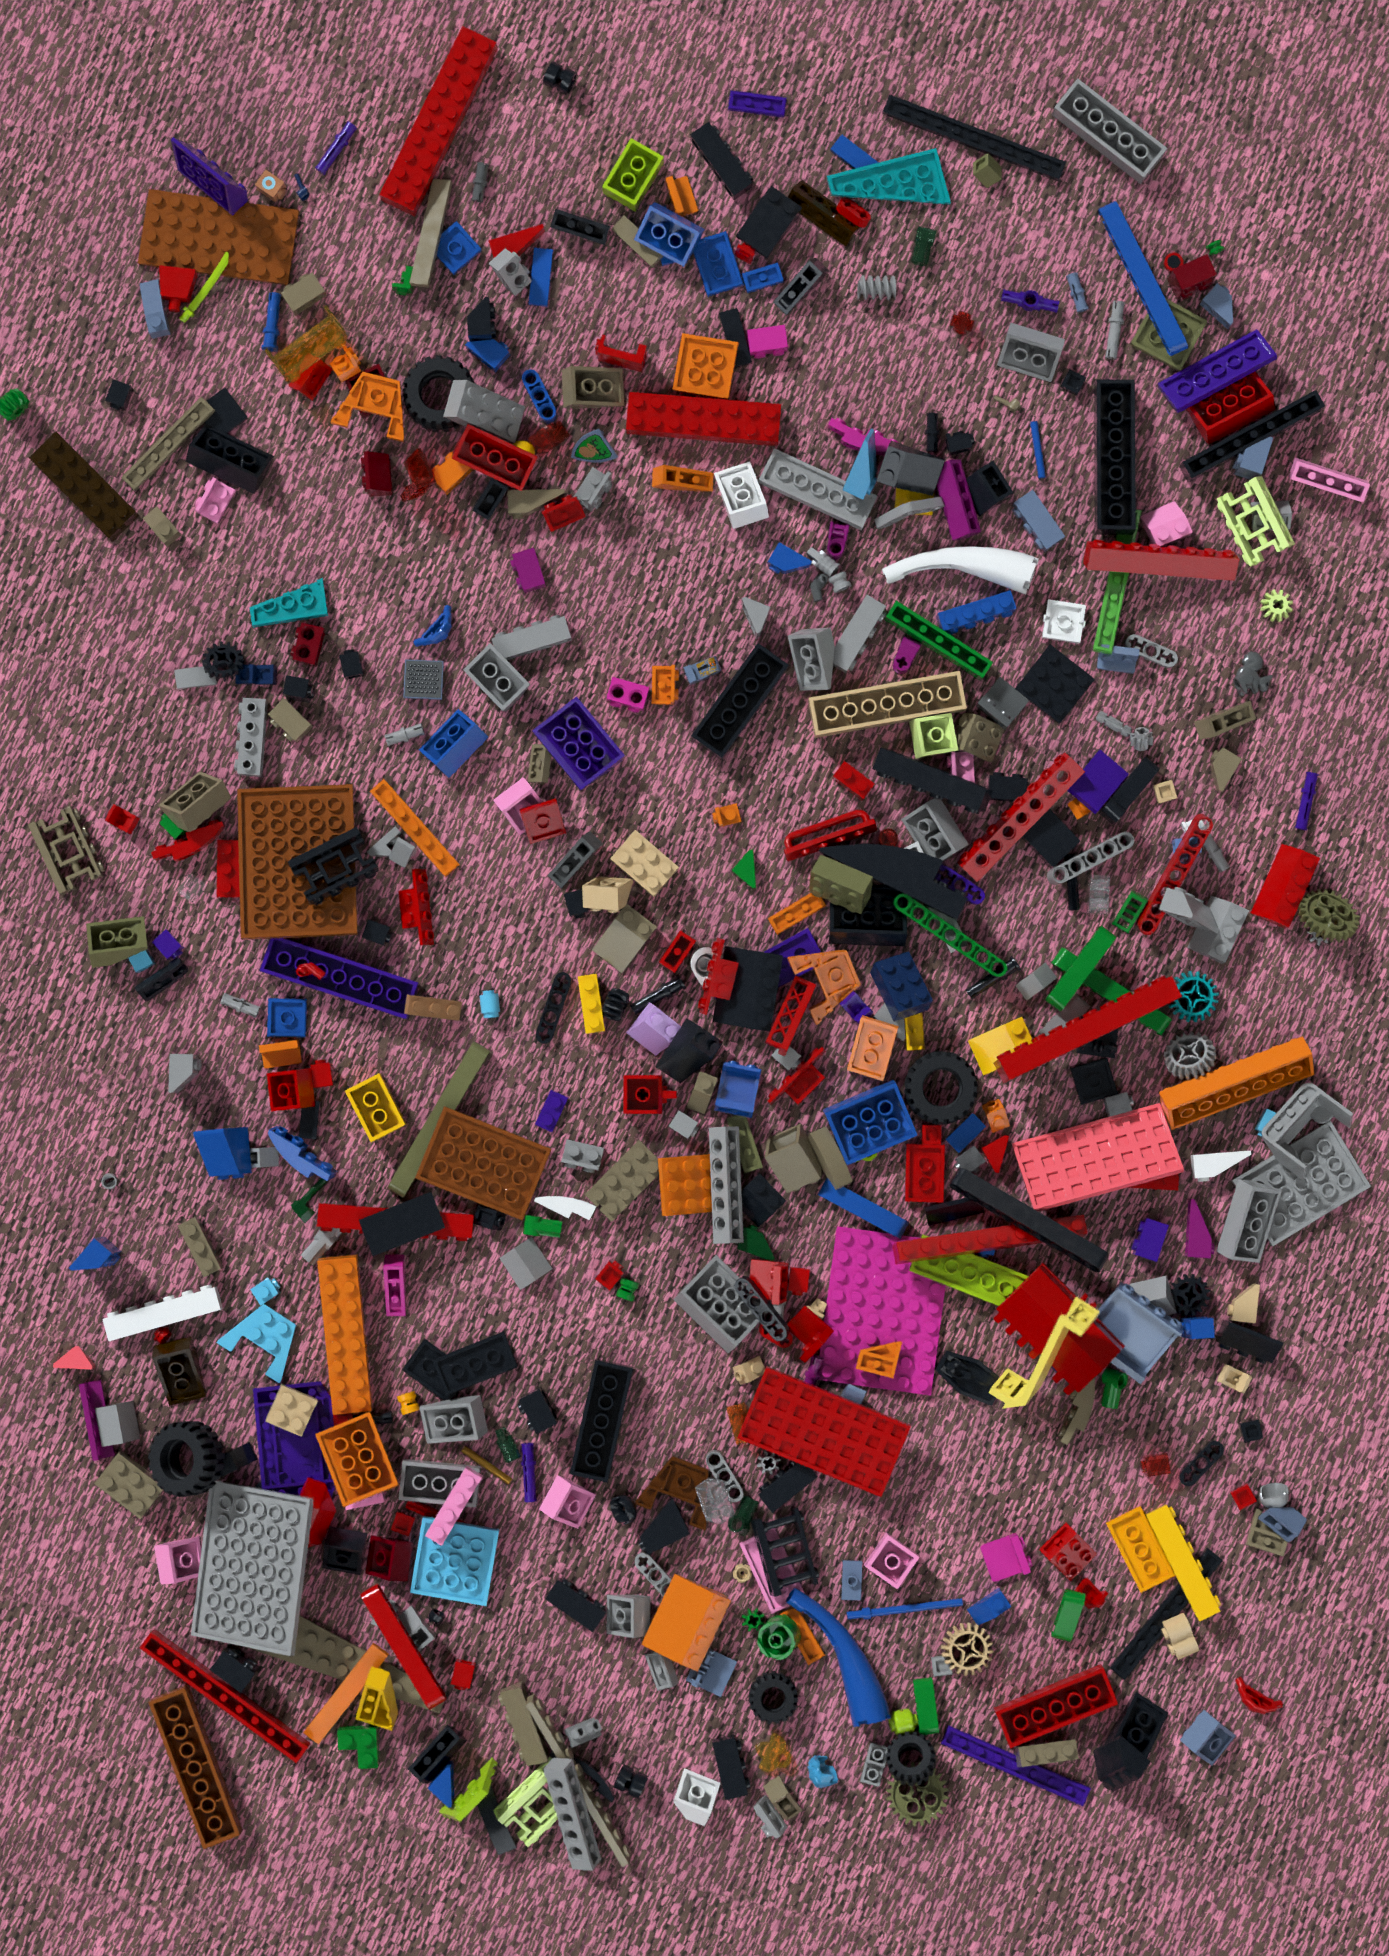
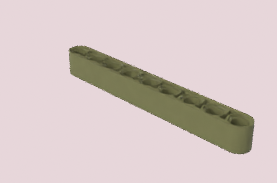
(450, 1098)

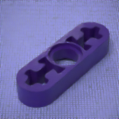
(975, 888)

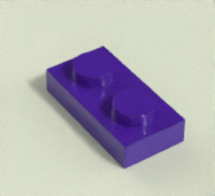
(551, 1111)

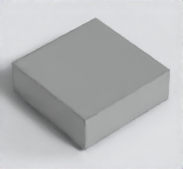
(939, 1666)

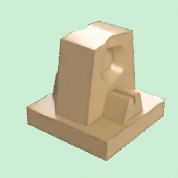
(818, 1308)

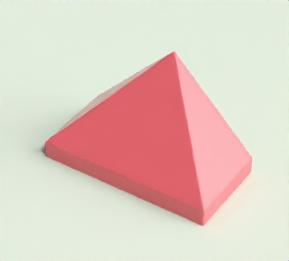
(75, 1360)

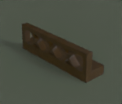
(822, 214)

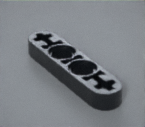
(550, 1007)
(764, 1306)

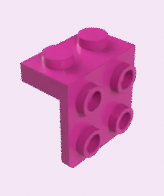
(1006, 1557)

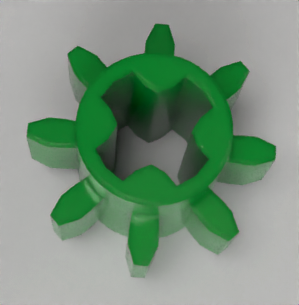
(755, 1614)

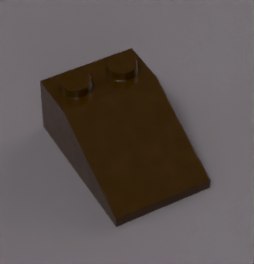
(179, 1370)

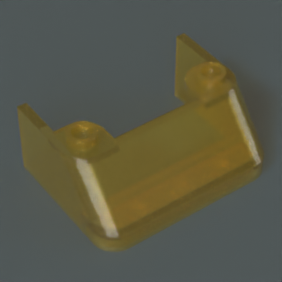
(309, 348)

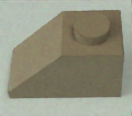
(162, 526)
(1222, 767)
(702, 1092)
(782, 1798)

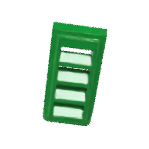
(1140, 898)

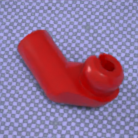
(309, 969)

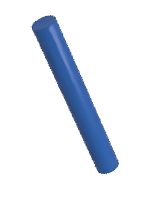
(1037, 449)

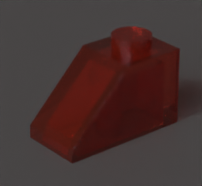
(548, 438)

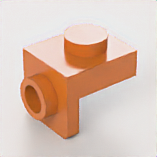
(995, 1115)

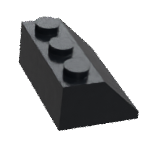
(1248, 1342)
(1119, 1763)

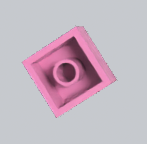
(891, 1560)

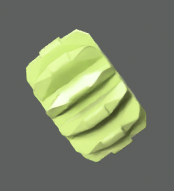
(1276, 613)

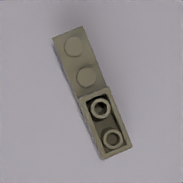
(1080, 1415)

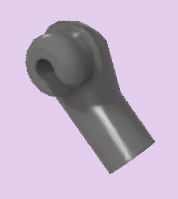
(816, 586)

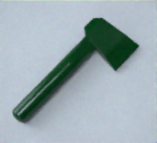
(300, 1207)

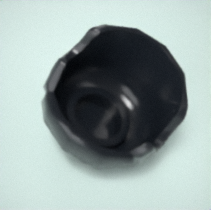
(627, 1515)

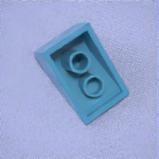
(862, 475)

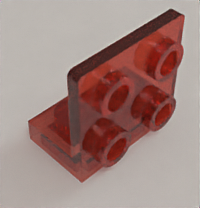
(420, 475)

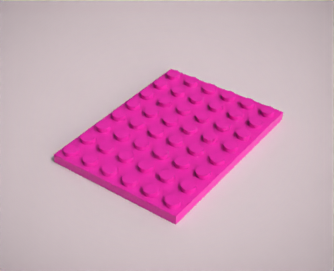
(877, 1305)

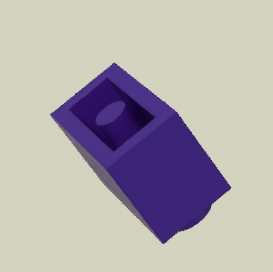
(1150, 1239)

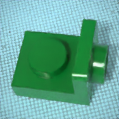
(403, 289)

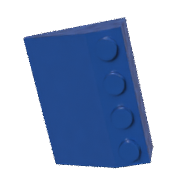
(870, 1122)

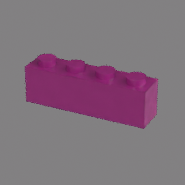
(957, 501)

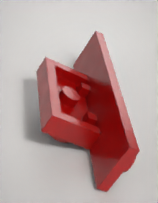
(416, 907)
(720, 977)
(802, 1082)

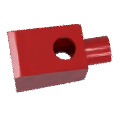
(177, 285)

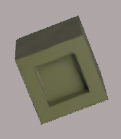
(987, 170)

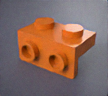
(664, 685)

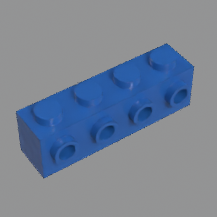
(976, 612)

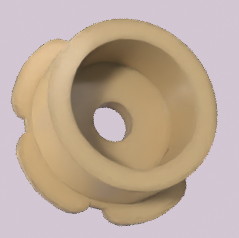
(737, 1573)

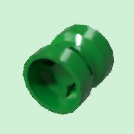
(629, 1285)

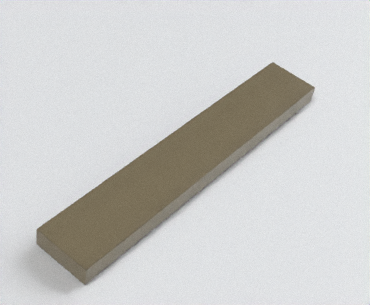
(431, 233)
(168, 443)

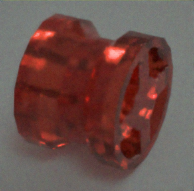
(886, 840)

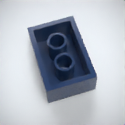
(901, 986)

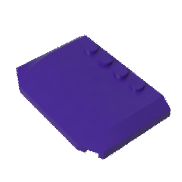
(286, 1457)

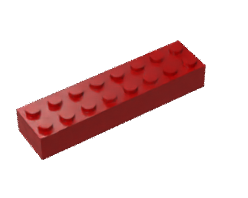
(703, 419)

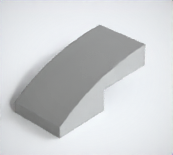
(192, 678)

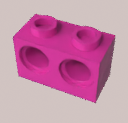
(629, 689)

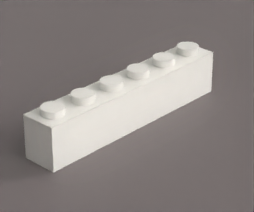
(162, 1313)

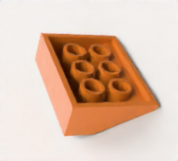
(357, 1459)
(686, 1622)

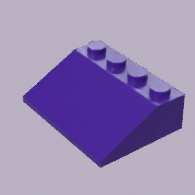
(209, 177)
(578, 743)

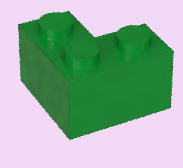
(363, 1738)

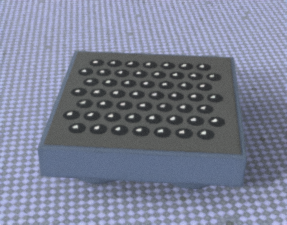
(423, 679)

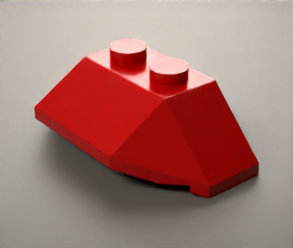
(322, 1511)

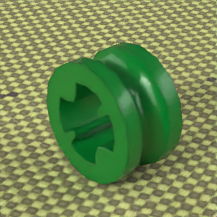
(1215, 247)

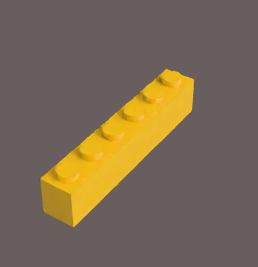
(1183, 1563)

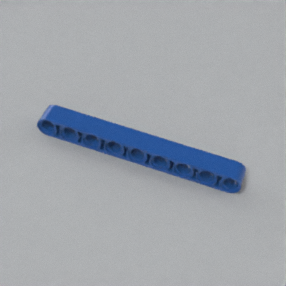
(1143, 279)

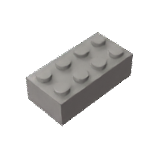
(484, 409)
(432, 1481)

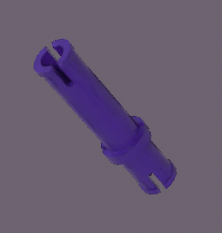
(340, 141)
(1306, 801)
(529, 1472)

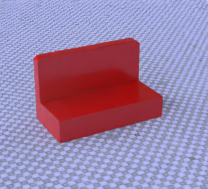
(312, 379)

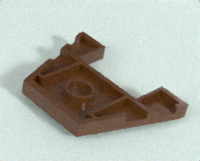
(677, 1480)

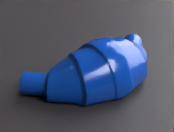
(438, 630)

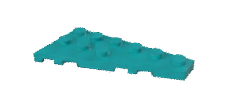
(905, 179)

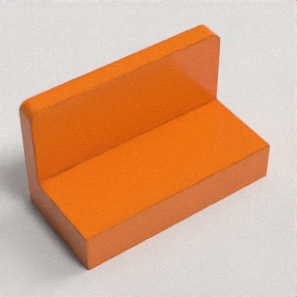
(681, 195)
(281, 1054)

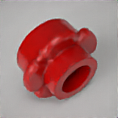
(162, 1334)

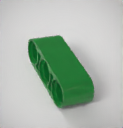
(1068, 1615)
(926, 1706)

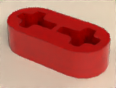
(853, 212)
(768, 1336)

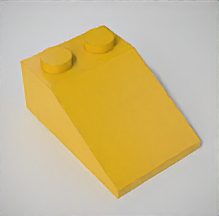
(997, 1041)

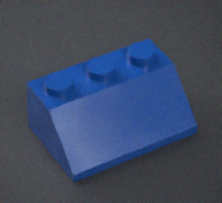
(669, 234)
(453, 743)
(97, 1254)

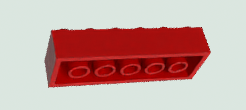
(1055, 1706)

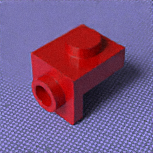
(122, 819)
(610, 1274)
(1093, 1596)

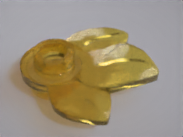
(770, 1752)

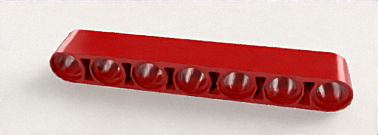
(1175, 864)
(403, 1646)

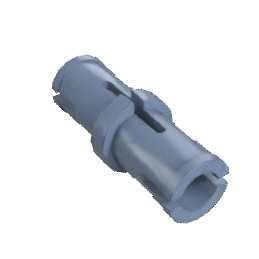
(1077, 292)

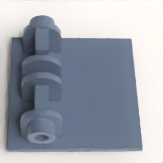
(713, 1673)

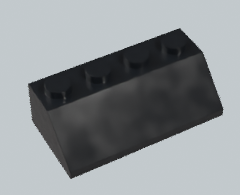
(229, 458)

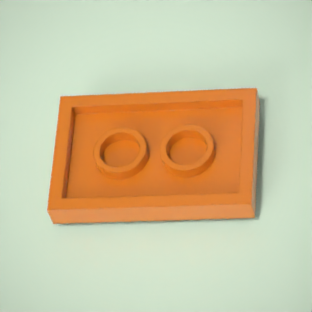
(872, 1048)

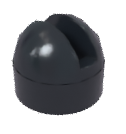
(438, 1619)

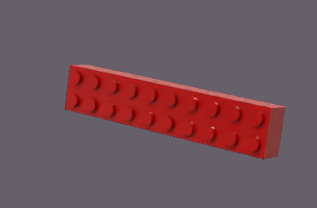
(438, 121)
(1091, 1027)

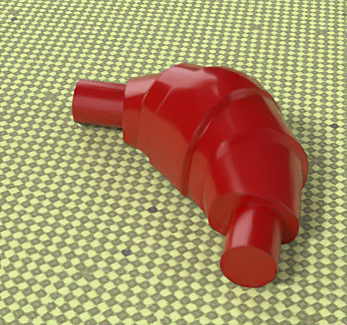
(1255, 1700)

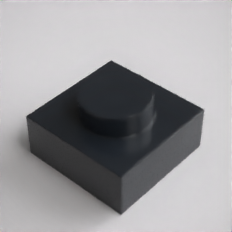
(1073, 382)
(1251, 1430)

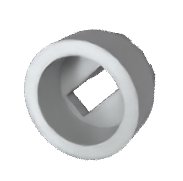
(111, 1184)

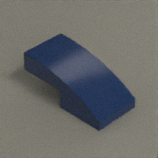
(257, 675)

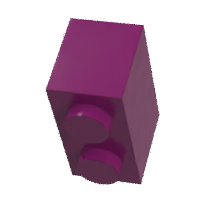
(528, 570)

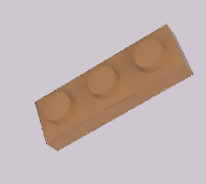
(433, 1007)

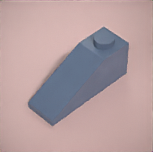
(154, 309)

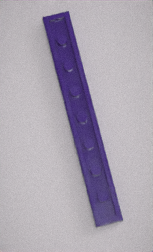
(1007, 1762)

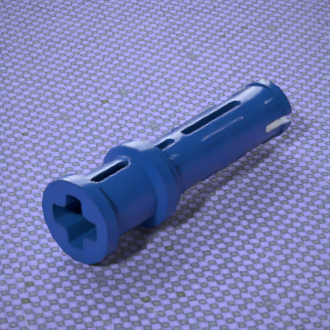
(271, 330)

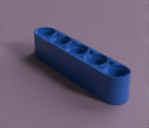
(864, 1209)

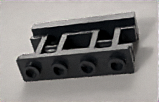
(326, 853)

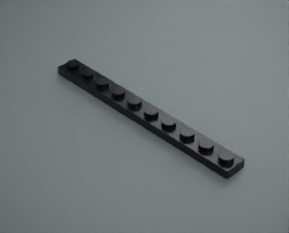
(974, 137)

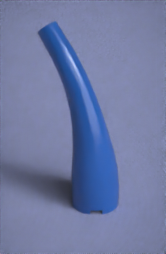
(861, 1685)

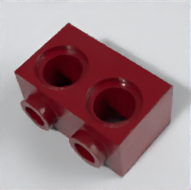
(313, 645)

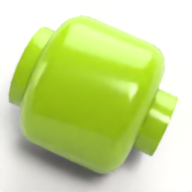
(903, 1721)

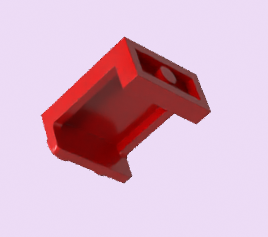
(621, 358)

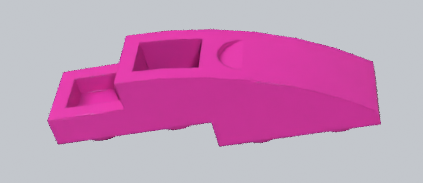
(854, 437)

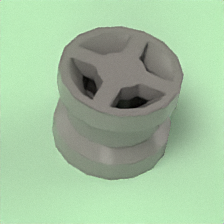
(839, 582)

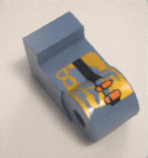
(702, 670)

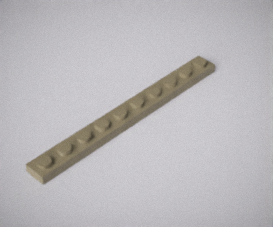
(592, 1802)

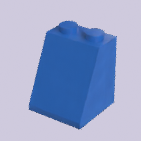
(225, 1151)

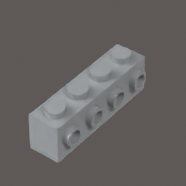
(252, 737)

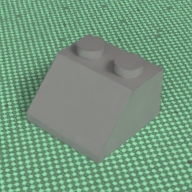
(182, 1070)
(628, 1615)

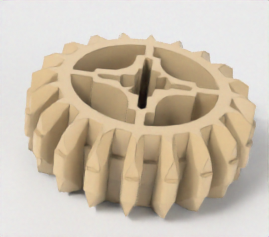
(969, 1641)

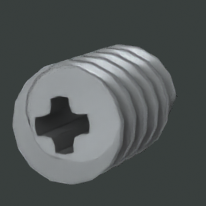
(876, 287)

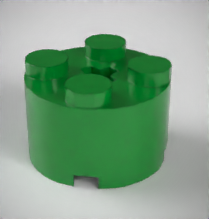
(777, 1647)

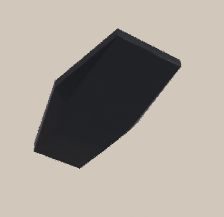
(968, 1376)

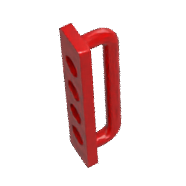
(866, 827)

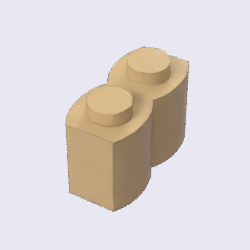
(1180, 1636)

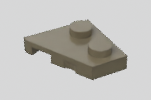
(1264, 1538)

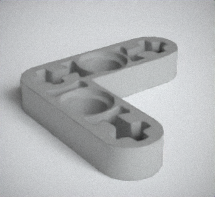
(907, 509)

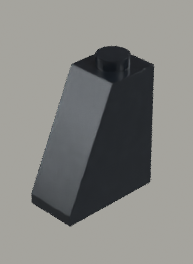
(664, 1529)

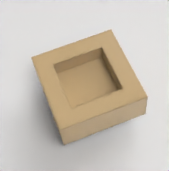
(1164, 791)

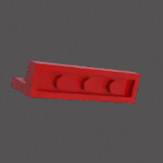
(795, 1021)

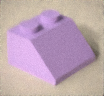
(653, 1029)

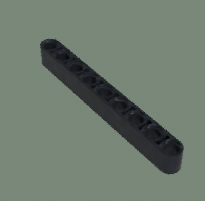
(1029, 1220)

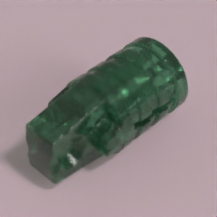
(507, 1445)

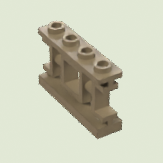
(52, 856)

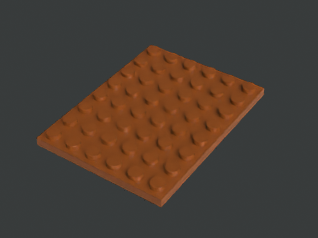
(276, 828)

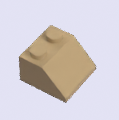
(606, 893)

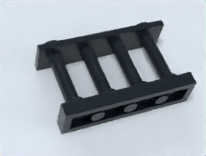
(765, 1548)

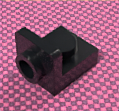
(489, 1218)

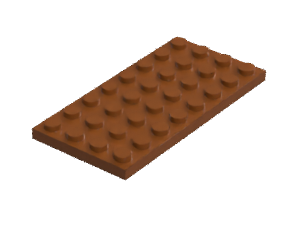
(198, 232)

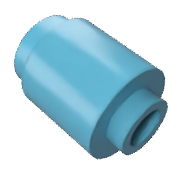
(489, 1004)

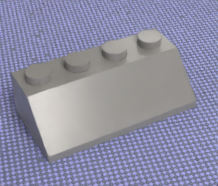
(1248, 1221)

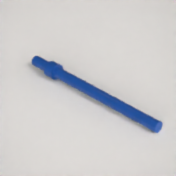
(867, 1613)

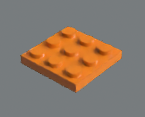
(705, 366)
(685, 1185)

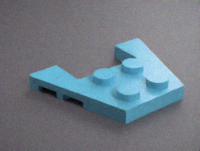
(267, 1330)

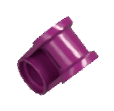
(837, 537)
(906, 652)

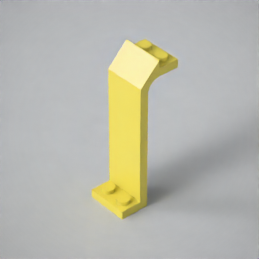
(1016, 1390)

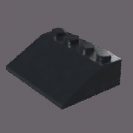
(877, 925)
(753, 990)

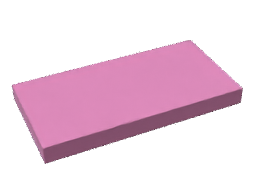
(752, 1555)

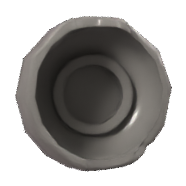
(1279, 1494)

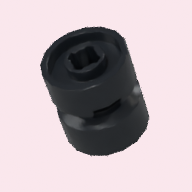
(554, 75)
(637, 1782)

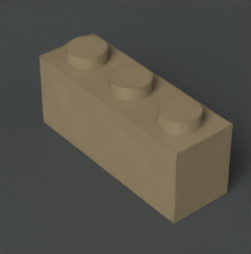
(200, 1246)
(1046, 1753)

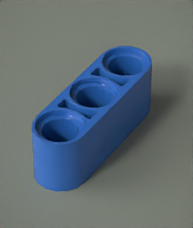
(538, 387)

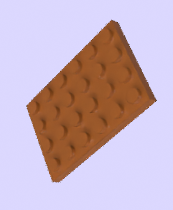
(483, 1163)

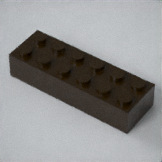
(84, 486)

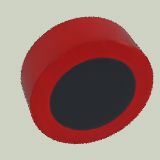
(1173, 261)

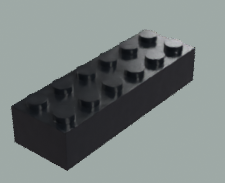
(739, 701)
(931, 779)
(601, 1420)

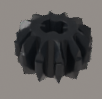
(615, 1004)

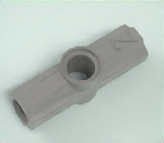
(322, 1242)

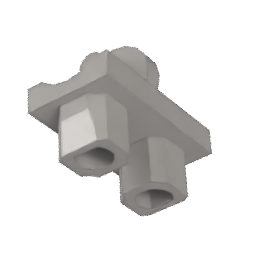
(583, 1732)

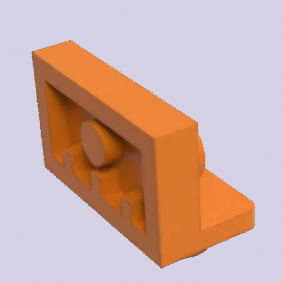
(346, 365)

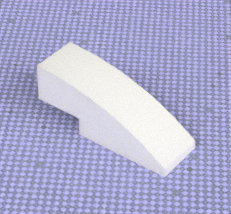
(567, 1205)

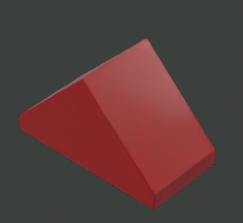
(995, 1152)

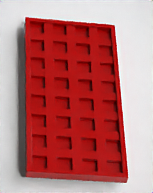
(824, 1431)

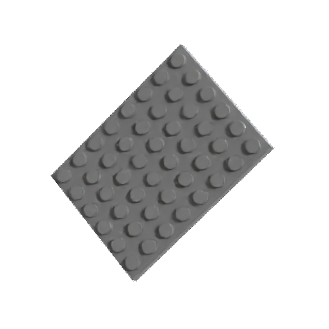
(252, 1567)

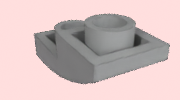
(874, 1765)

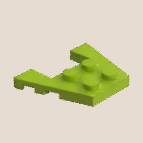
(472, 1796)

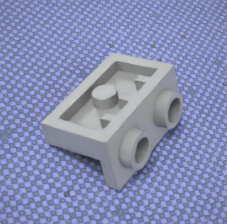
(582, 1155)

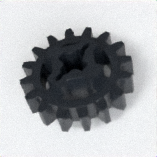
(223, 661)
(1187, 1304)

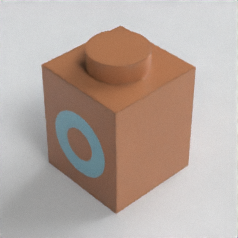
(271, 186)

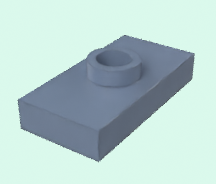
(851, 1580)

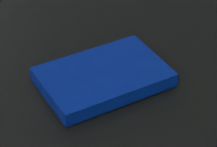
(717, 264)

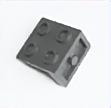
(1002, 703)

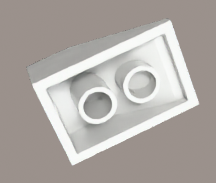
(741, 495)

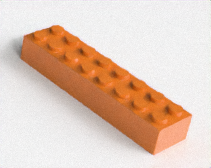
(1237, 1083)
(345, 1334)

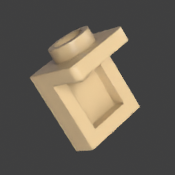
(749, 1370)
(1234, 1378)

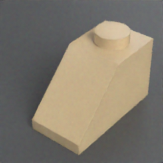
(1245, 1305)

